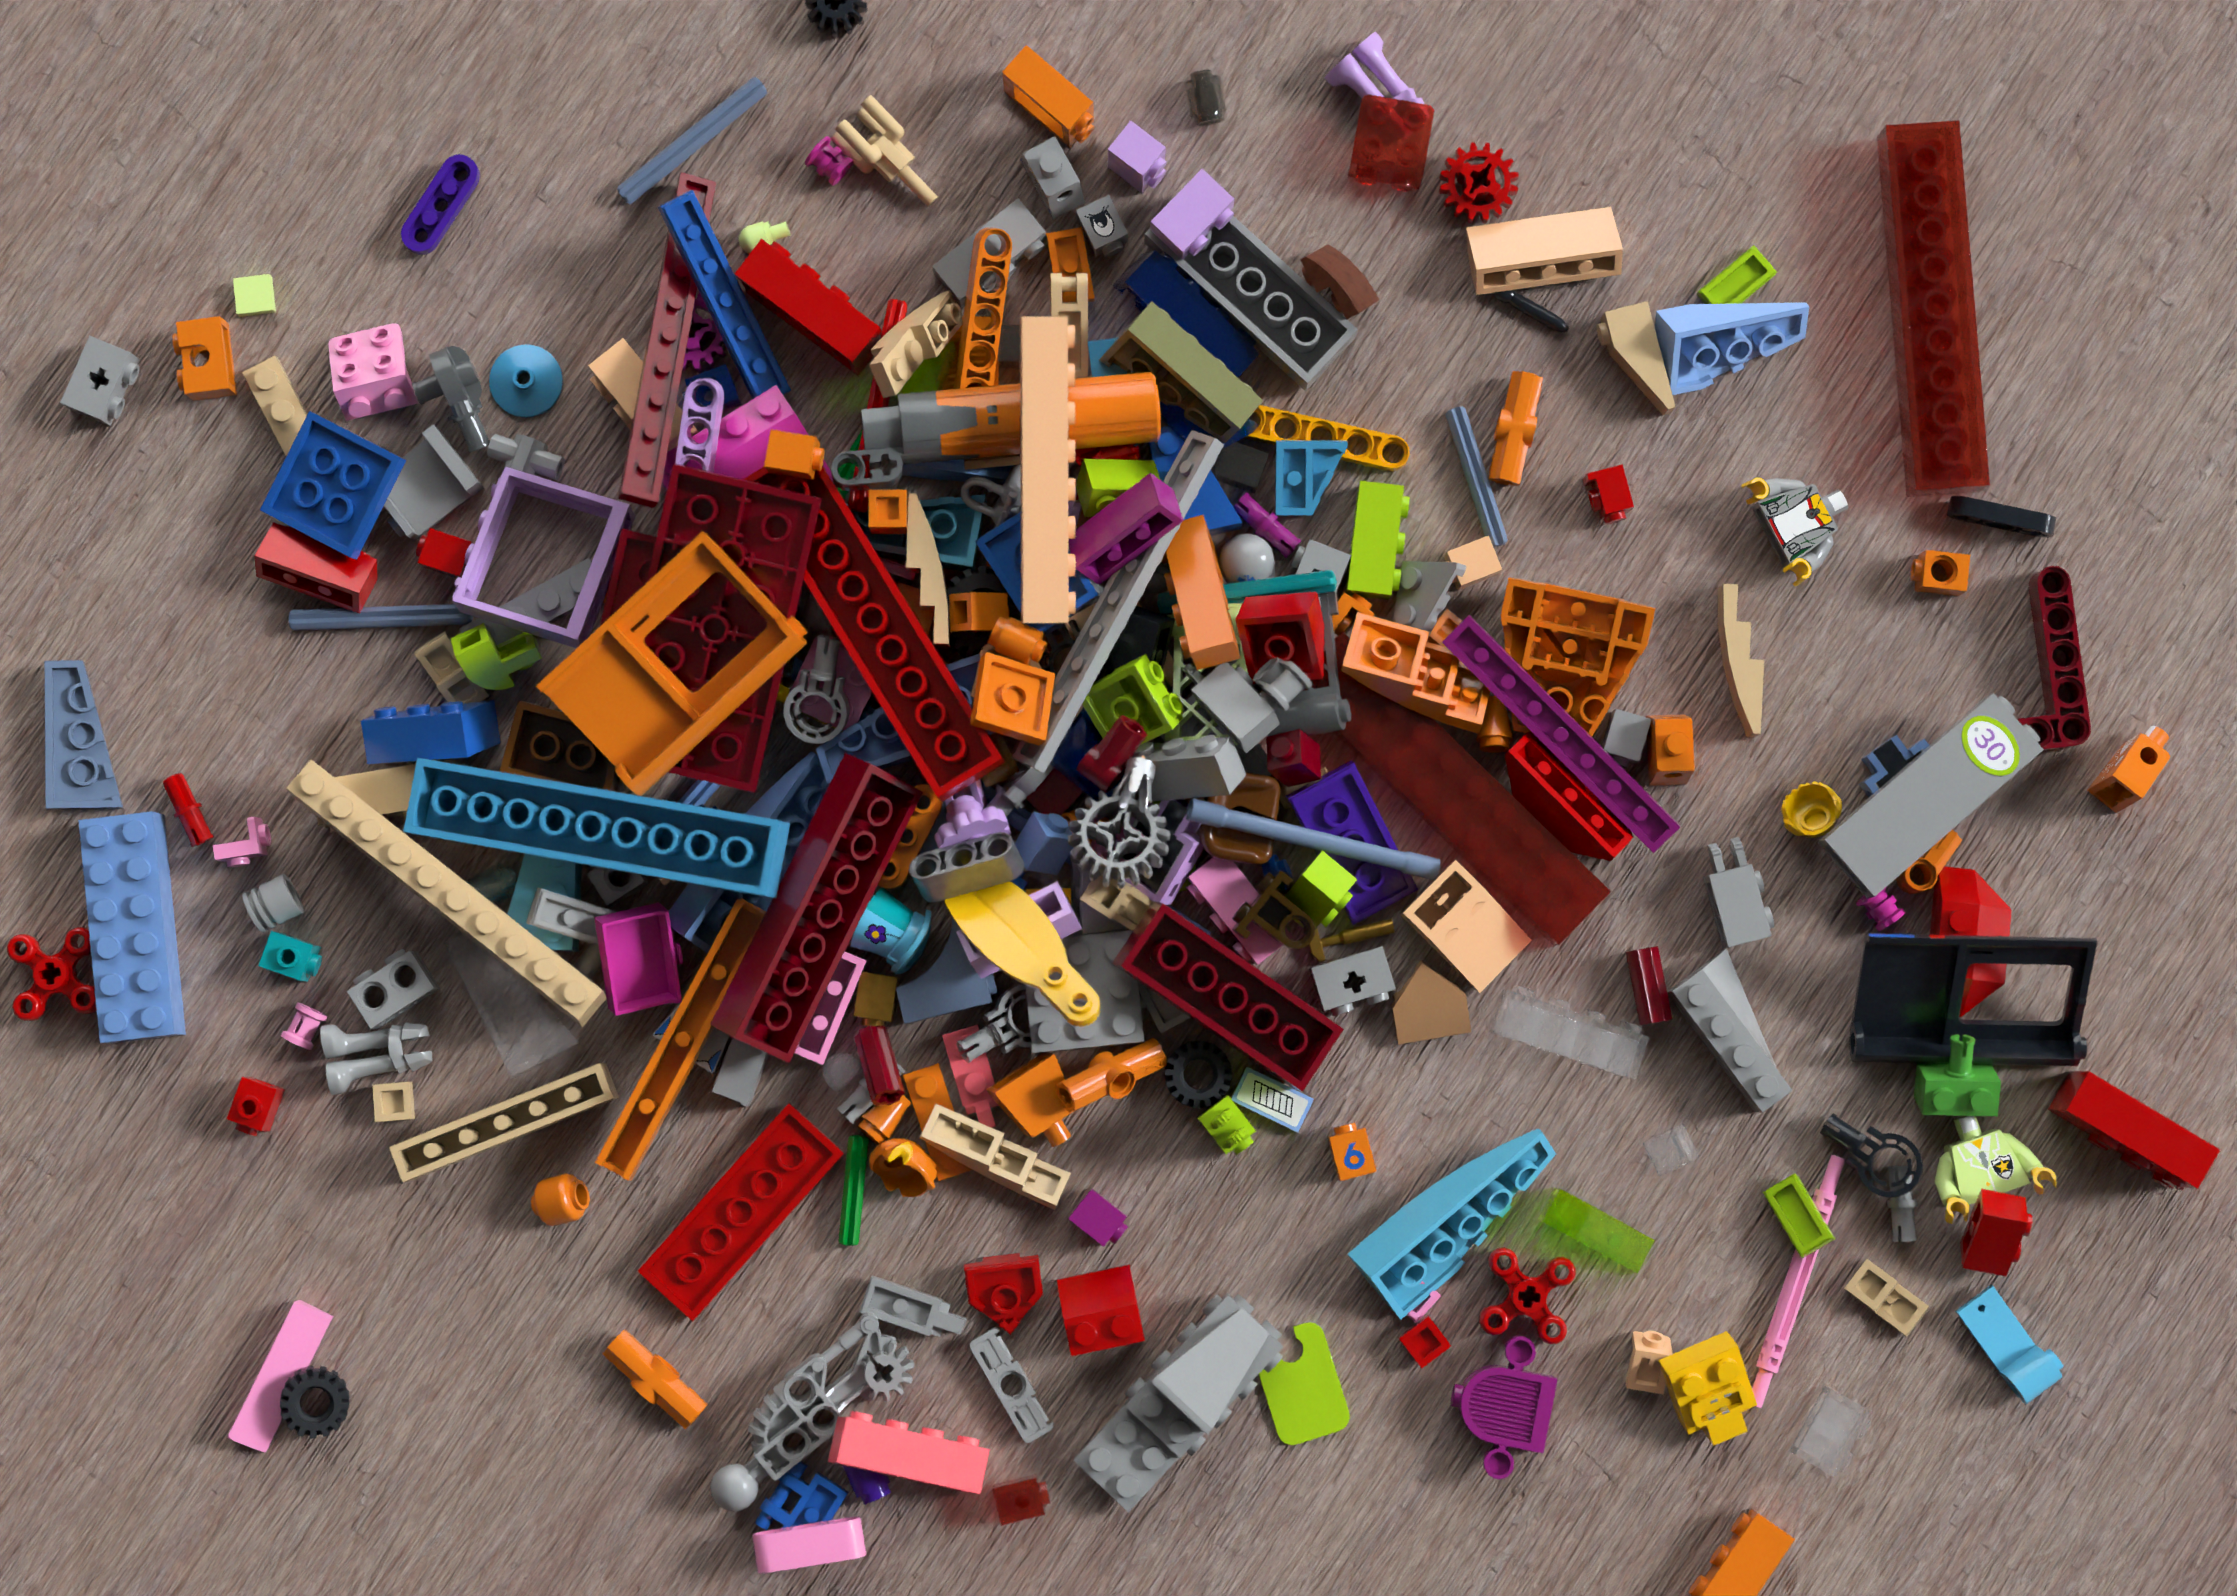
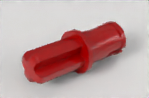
(187, 809)

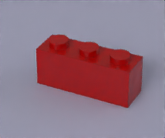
(315, 568)

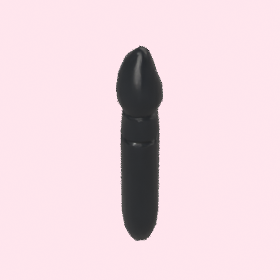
(1533, 310)

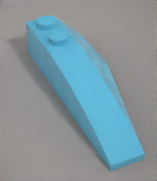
(1445, 1220)

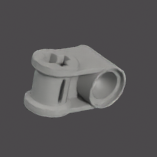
(1281, 681)

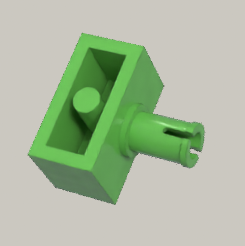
(1957, 1086)

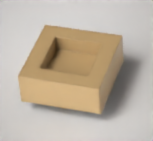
(393, 1101)

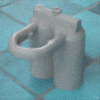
(1009, 496)

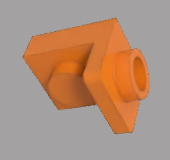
(1346, 605)

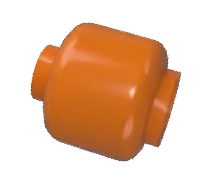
(560, 1199)

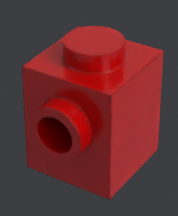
(255, 1105)

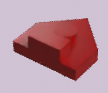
(1004, 1287)

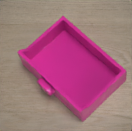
(638, 958)

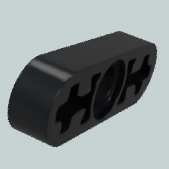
(2001, 516)

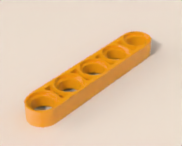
(1306, 424)

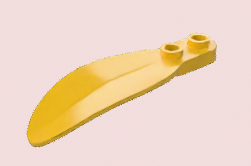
(1024, 945)

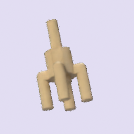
(882, 150)

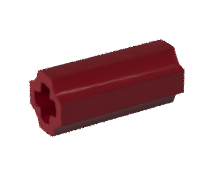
(1648, 985)
(879, 1065)

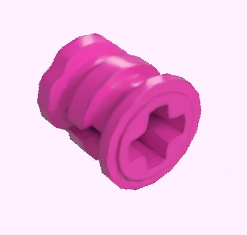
(829, 161)
(1881, 909)

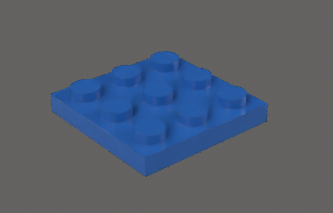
(332, 485)

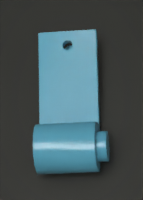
(2008, 1345)

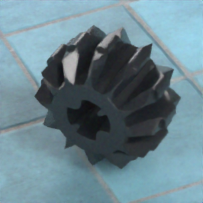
(826, 17)

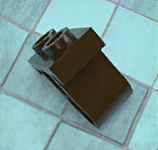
(1272, 913)

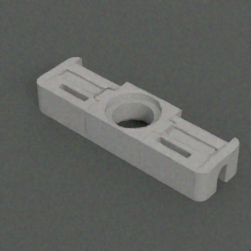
(1022, 1408)

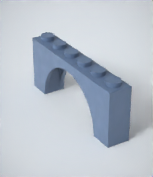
(951, 981)

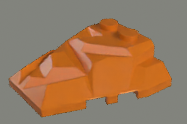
(1574, 644)

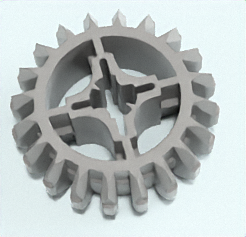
(1132, 842)

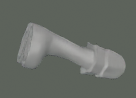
(337, 1044)

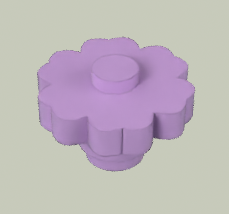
(969, 821)

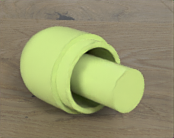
(754, 233)

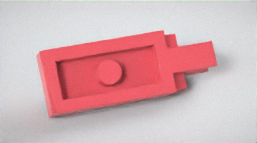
(972, 1077)

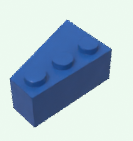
(1211, 498)
(430, 732)

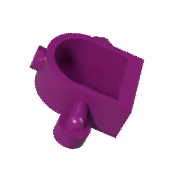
(1507, 1406)

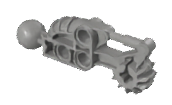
(785, 1413)

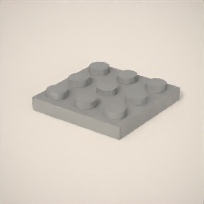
(1118, 996)

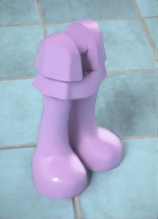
(1370, 55)

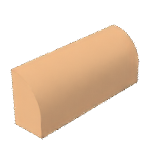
(1544, 250)

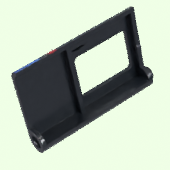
(1915, 989)

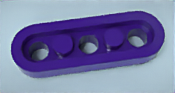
(442, 188)

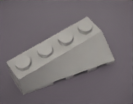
(1724, 1021)

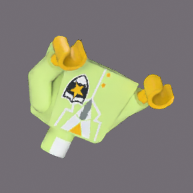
(1986, 1162)

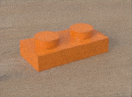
(1069, 257)

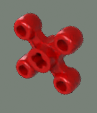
(42, 965)
(1537, 1308)

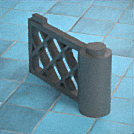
(1320, 708)

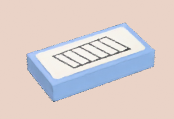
(1272, 1099)

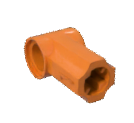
(1930, 863)

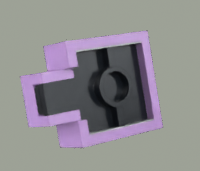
(1183, 852)

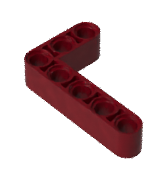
(2051, 674)

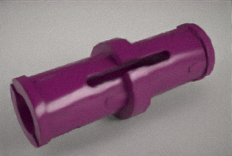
(1266, 525)

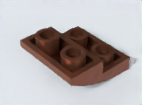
(1349, 286)

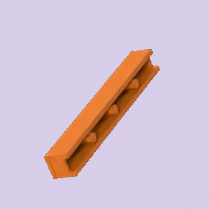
(679, 1045)

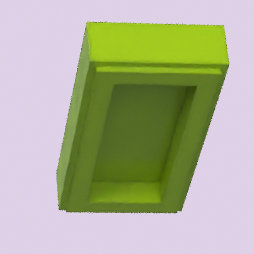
(1738, 280)
(1799, 1215)

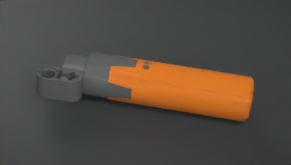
(987, 424)

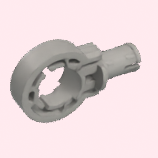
(822, 670)
(1017, 788)
(991, 1034)

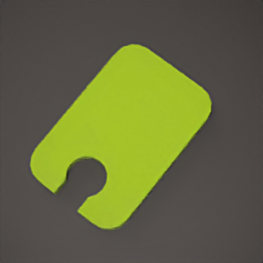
(1307, 1392)

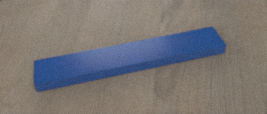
(722, 294)

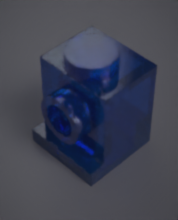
(724, 378)

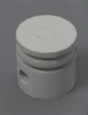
(273, 903)

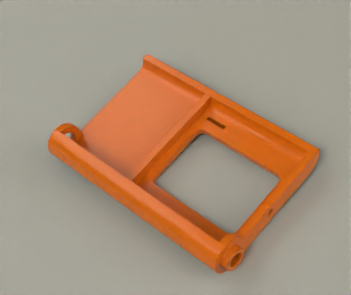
(631, 699)

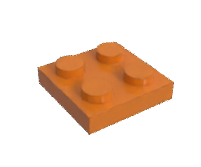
(1012, 699)

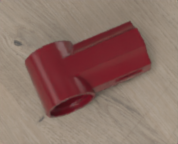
(1107, 760)

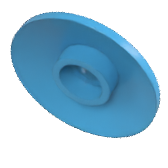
(536, 395)

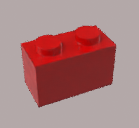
(1995, 1232)

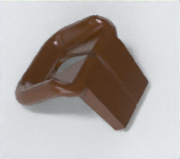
(1255, 793)

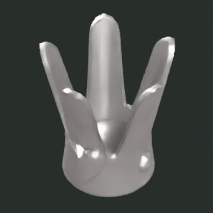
(1138, 774)

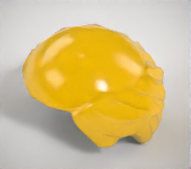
(1811, 810)

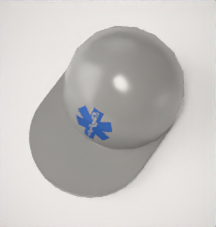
(1246, 559)

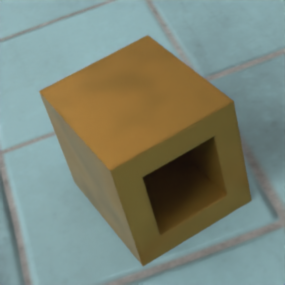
(876, 998)

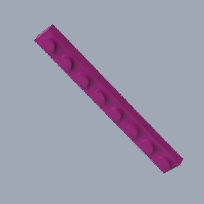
(1560, 733)

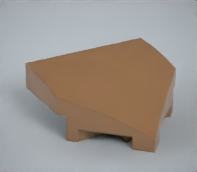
(1429, 1007)

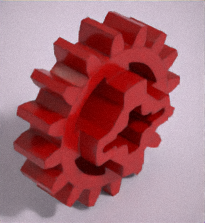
(1468, 173)

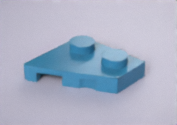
(1303, 473)

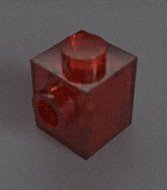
(1020, 1499)

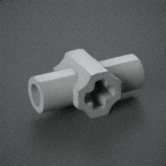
(526, 455)

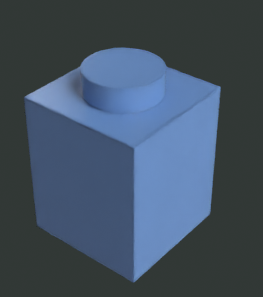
(1044, 843)

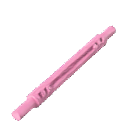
(1793, 1289)

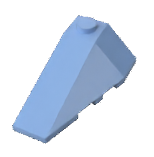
(1716, 338)

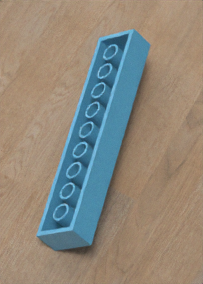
(597, 827)

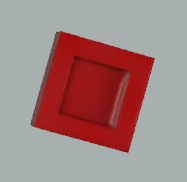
(1424, 1341)

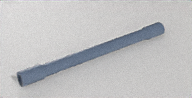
(1220, 816)

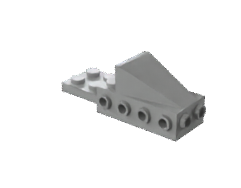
(1181, 1399)

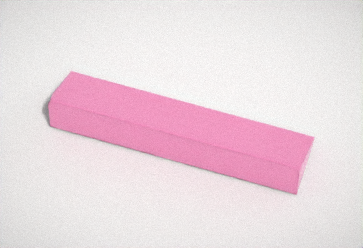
(290, 1352)

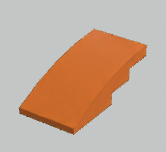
(1415, 672)

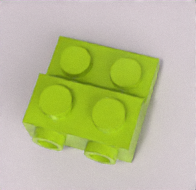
(1136, 693)

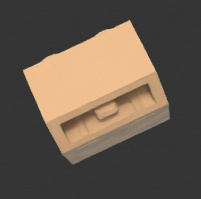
(1466, 926)

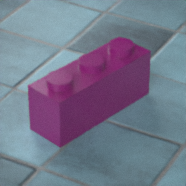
(1125, 528)

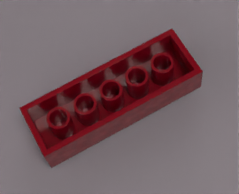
(1227, 996)

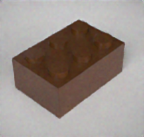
(553, 748)

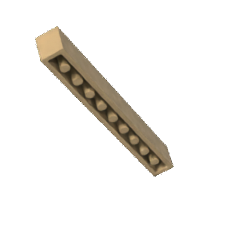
(446, 893)

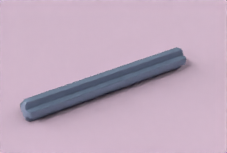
(692, 140)
(377, 617)

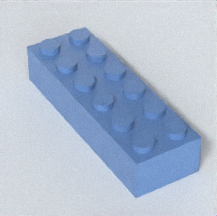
(132, 927)

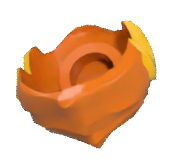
(904, 1167)

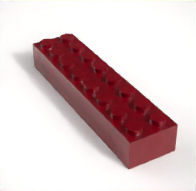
(816, 908)

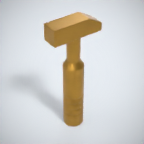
(1349, 936)

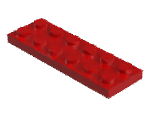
(741, 1212)

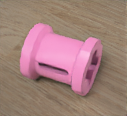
(304, 1026)

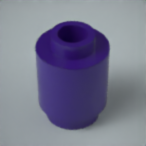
(867, 1484)

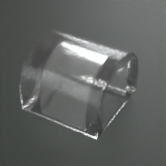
(841, 1070)

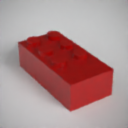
(808, 305)
(2134, 1130)

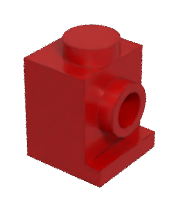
(1609, 493)

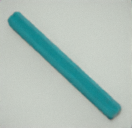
(1236, 592)

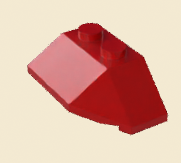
(1563, 802)
(1971, 908)

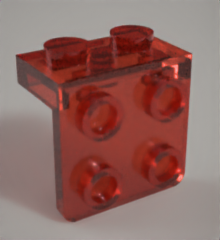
(1391, 142)

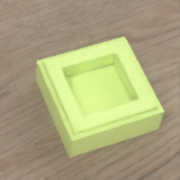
(254, 295)

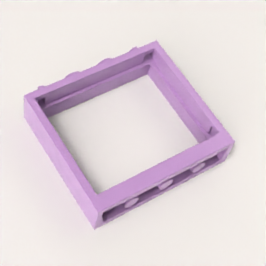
(490, 528)

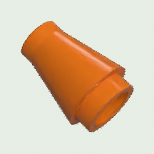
(1495, 729)
(882, 1120)

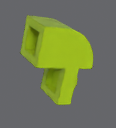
(490, 663)

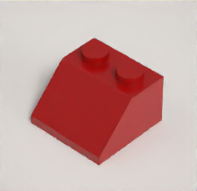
(1283, 628)
(1100, 1310)

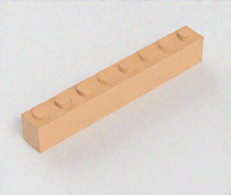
(1044, 469)

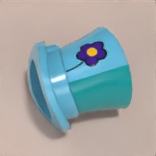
(892, 931)

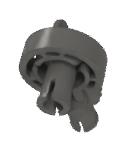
(460, 384)

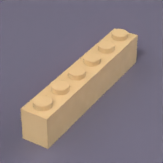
(504, 1122)

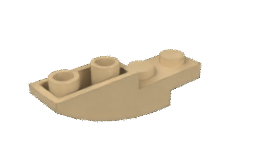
(914, 339)

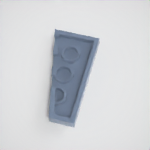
(75, 747)

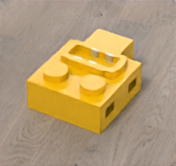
(1709, 1387)

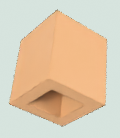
(1479, 560)

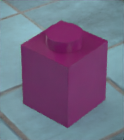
(1099, 1218)

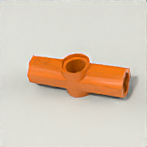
(1515, 428)
(1111, 1075)
(655, 1379)

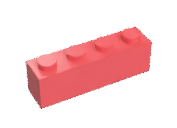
(908, 1454)

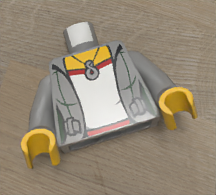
(1796, 521)

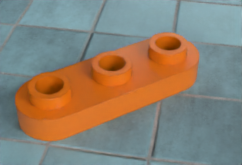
(921, 826)

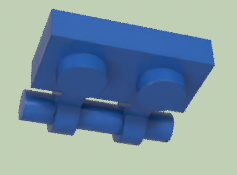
(818, 1500)

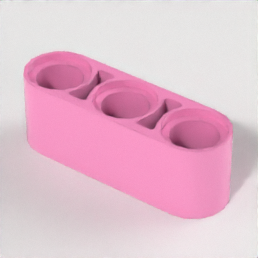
(809, 1544)

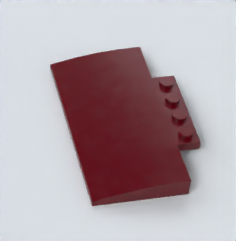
(770, 540)

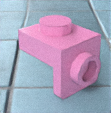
(239, 852)

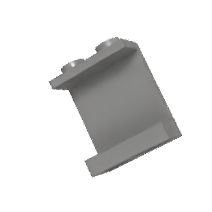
(429, 486)

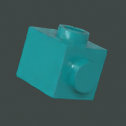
(291, 956)

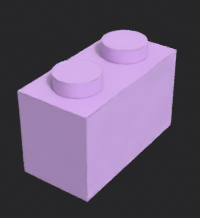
(1137, 157)
(1193, 215)

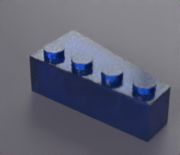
(1156, 280)

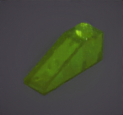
(1596, 1229)

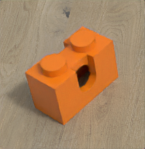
(217, 375)

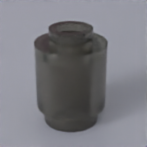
(1205, 98)

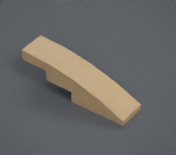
(924, 559)
(1742, 673)
(995, 1157)

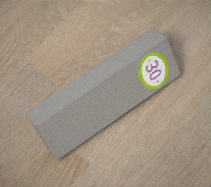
(1931, 795)

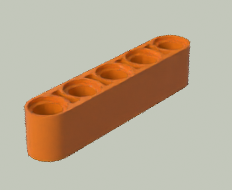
(978, 299)

